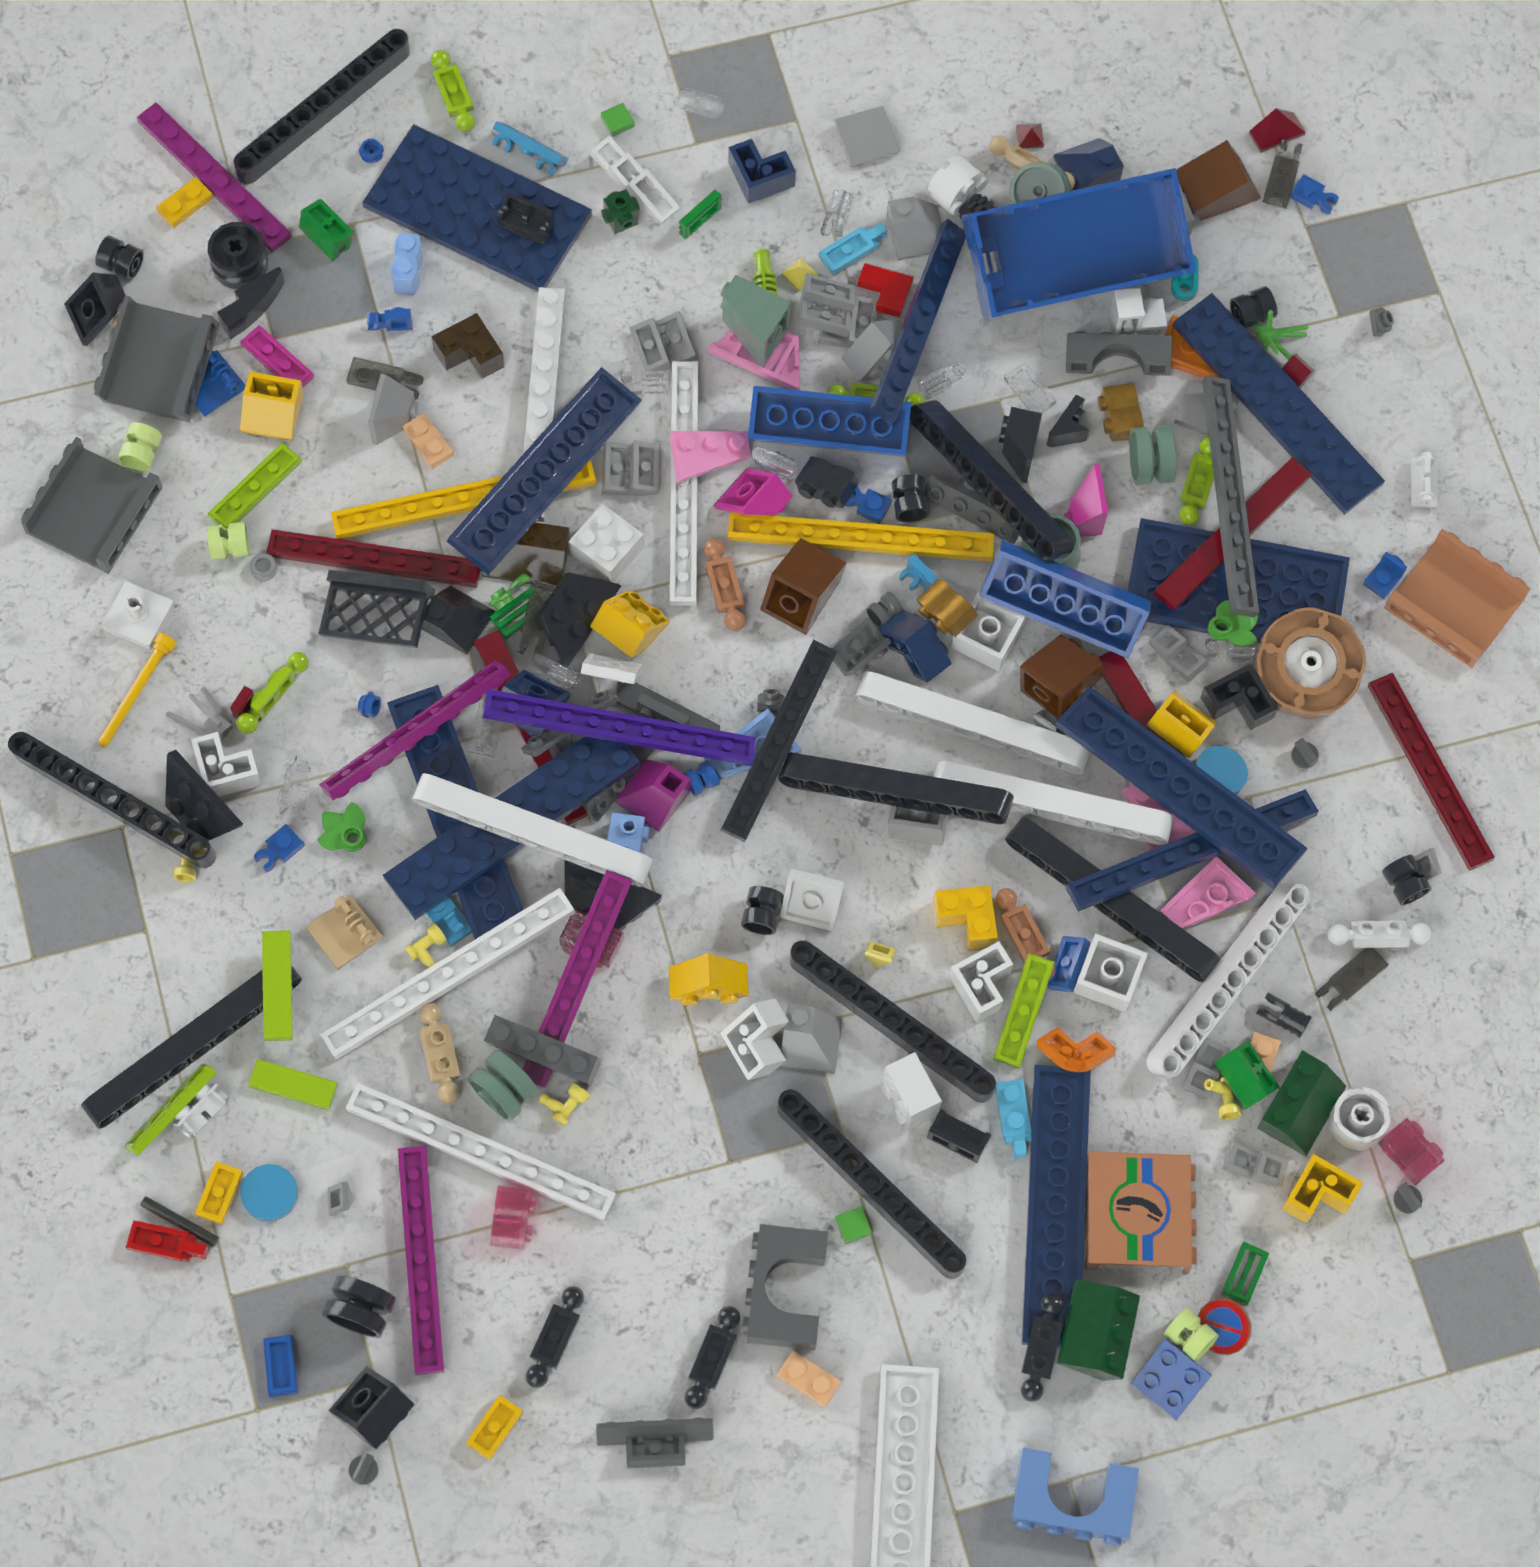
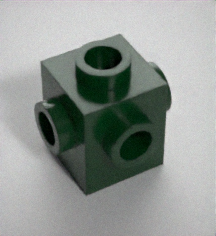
(620, 211)

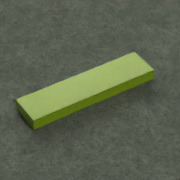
(255, 486)
(277, 985)
(1023, 1010)
(170, 1109)

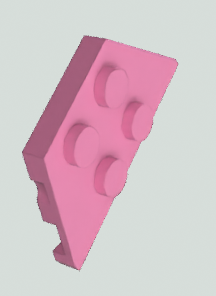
(781, 367)

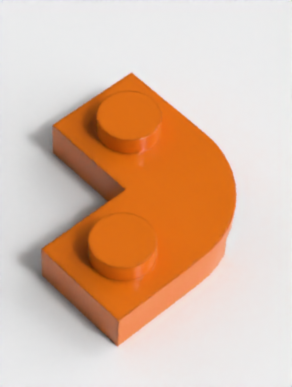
(1076, 1056)

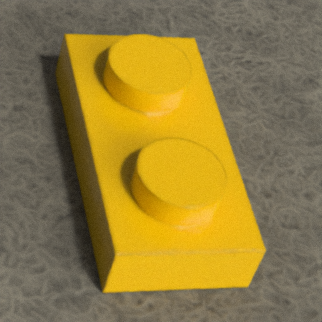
(184, 202)
(219, 1193)
(494, 1427)

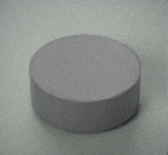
(263, 567)

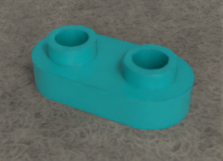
(1187, 281)

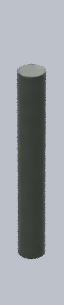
(179, 1221)

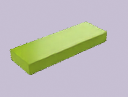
(293, 1084)

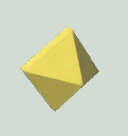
(796, 273)
(879, 954)

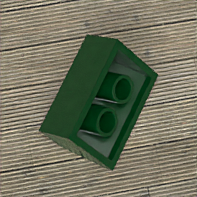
(1302, 1104)
(1098, 1330)

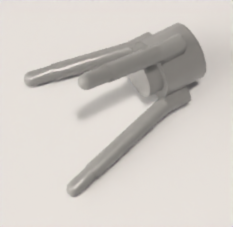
(214, 723)

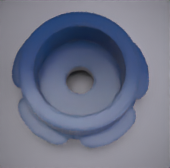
(371, 145)
(369, 705)

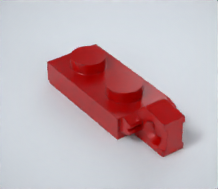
(164, 1242)

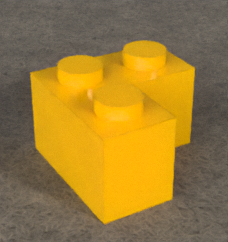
(969, 908)
(708, 978)
(1321, 1183)

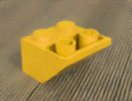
(271, 406)
(629, 622)
(1181, 723)

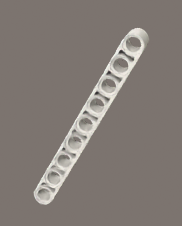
(972, 722)
(1069, 805)
(531, 829)
(1217, 984)

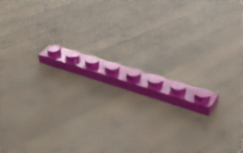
(213, 175)
(407, 735)
(580, 967)
(420, 1260)

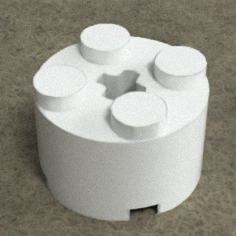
(956, 184)
(1350, 1131)

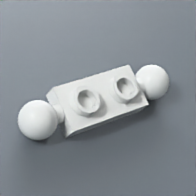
(1379, 934)

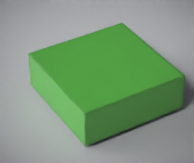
(617, 119)
(853, 1225)

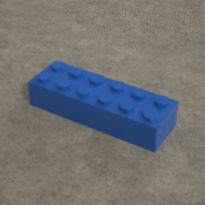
(825, 422)
(1065, 599)

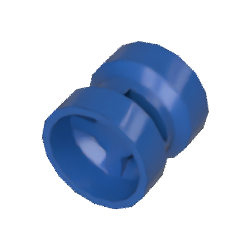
(702, 778)

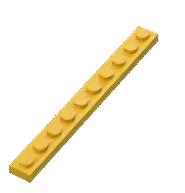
(427, 506)
(861, 537)

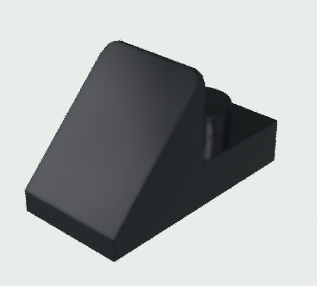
(1067, 428)

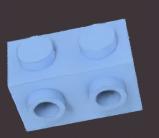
(628, 831)

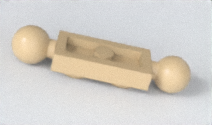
(1016, 155)
(439, 1053)

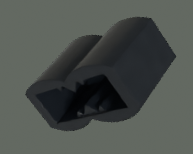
(826, 482)

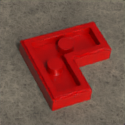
(891, 285)

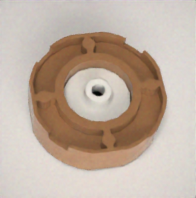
(1331, 648)

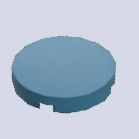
(1224, 766)
(269, 1192)

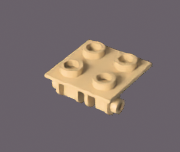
(344, 931)

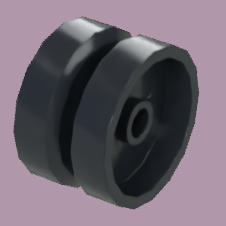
(237, 254)
(359, 1306)

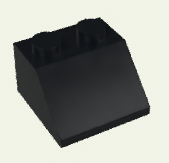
(1019, 439)
(372, 1407)

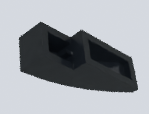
(250, 302)

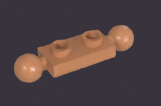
(724, 584)
(1021, 927)

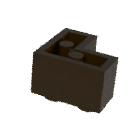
(469, 341)

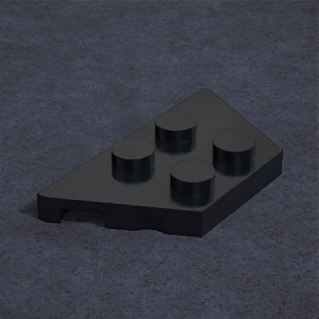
(571, 612)
(194, 800)
(583, 884)

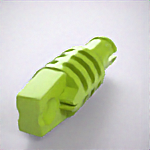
(764, 276)

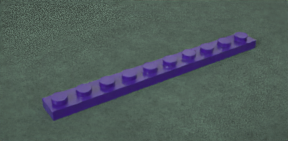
(619, 727)

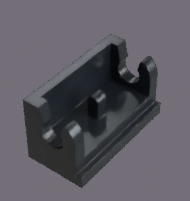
(526, 219)
(958, 1136)

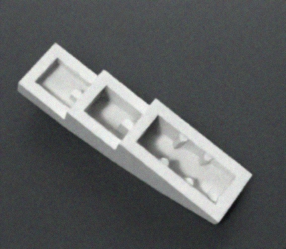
(638, 182)

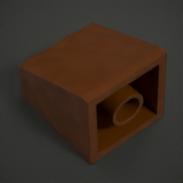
(1216, 182)
(802, 585)
(1059, 674)

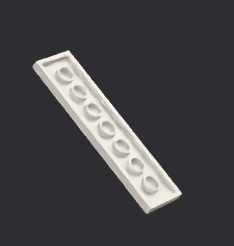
(904, 1466)

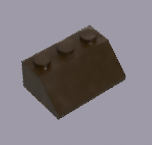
(538, 554)

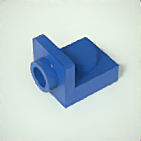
(1385, 575)

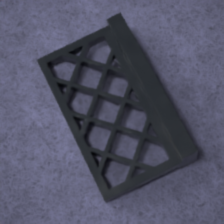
(375, 586)

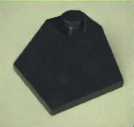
(94, 305)
(456, 618)

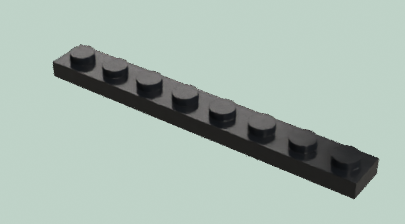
(778, 741)

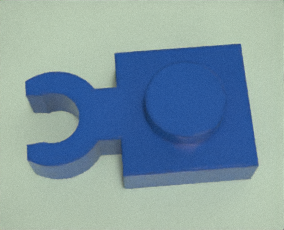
(1311, 192)
(393, 320)
(870, 505)
(281, 845)

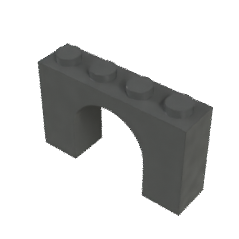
(774, 1248)

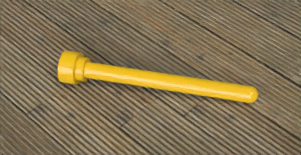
(163, 645)

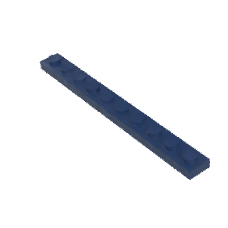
(918, 322)
(1176, 856)

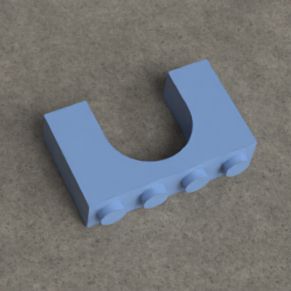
(1034, 1507)

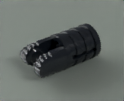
(1290, 1018)

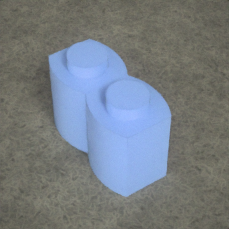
(407, 264)

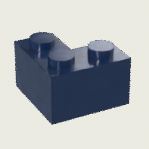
(760, 176)
(917, 643)

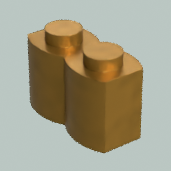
(1121, 410)
(946, 607)

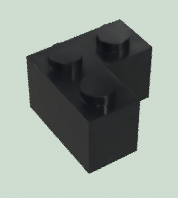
(1241, 691)

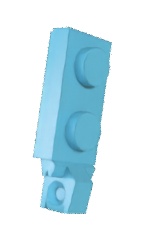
(852, 248)
(1014, 1115)

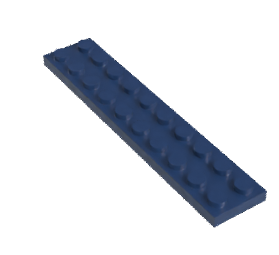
(1278, 403)
(543, 471)
(1181, 787)
(469, 851)
(492, 895)
(1055, 1189)

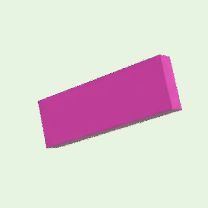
(275, 356)

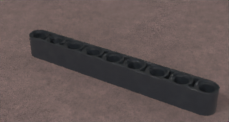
(318, 116)
(991, 480)
(896, 788)
(120, 807)
(1125, 910)
(897, 1033)
(178, 1052)
(876, 1196)

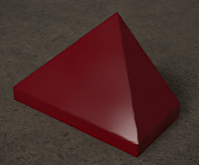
(1275, 127)

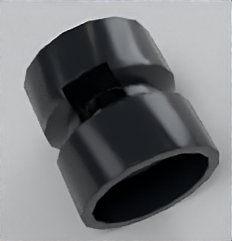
(116, 256)
(1253, 307)
(910, 498)
(1406, 879)
(762, 910)

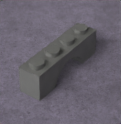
(1087, 350)
(543, 1050)

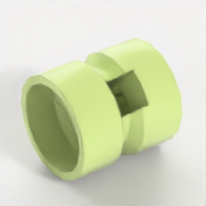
(139, 447)
(228, 541)
(1198, 1342)

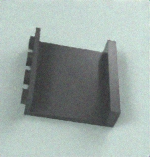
(156, 360)
(90, 506)

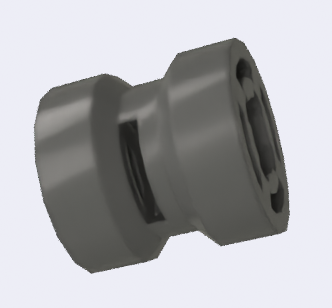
(884, 609)

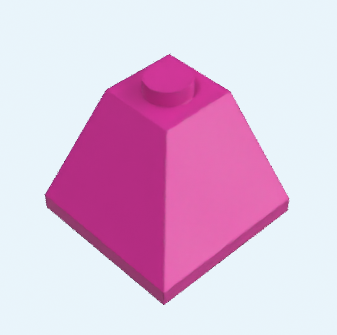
(755, 494)
(1089, 506)

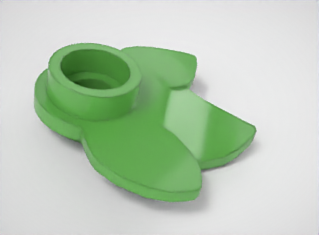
(503, 597)
(1236, 626)
(342, 827)

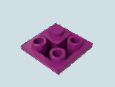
(655, 793)

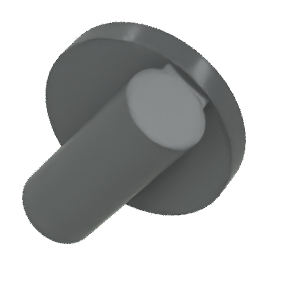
(1381, 321)
(769, 699)
(1304, 754)
(1407, 1198)
(363, 1469)

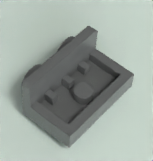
(859, 647)

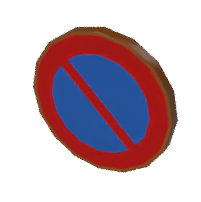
(1229, 1322)

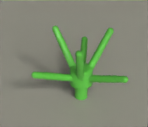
(1271, 336)

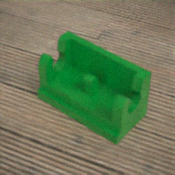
(325, 228)
(1247, 1074)

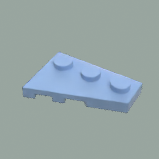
(756, 728)

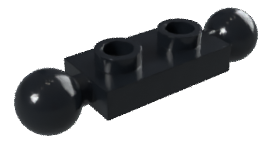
(554, 1337)
(1041, 1347)
(712, 1357)

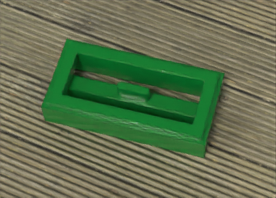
(700, 214)
(507, 633)
(1235, 1295)

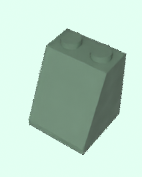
(755, 317)

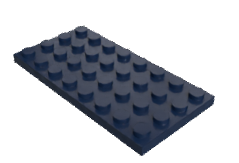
(456, 202)
(1284, 578)

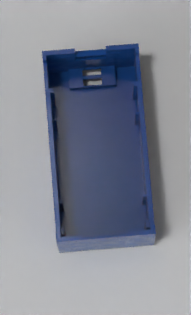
(1079, 243)

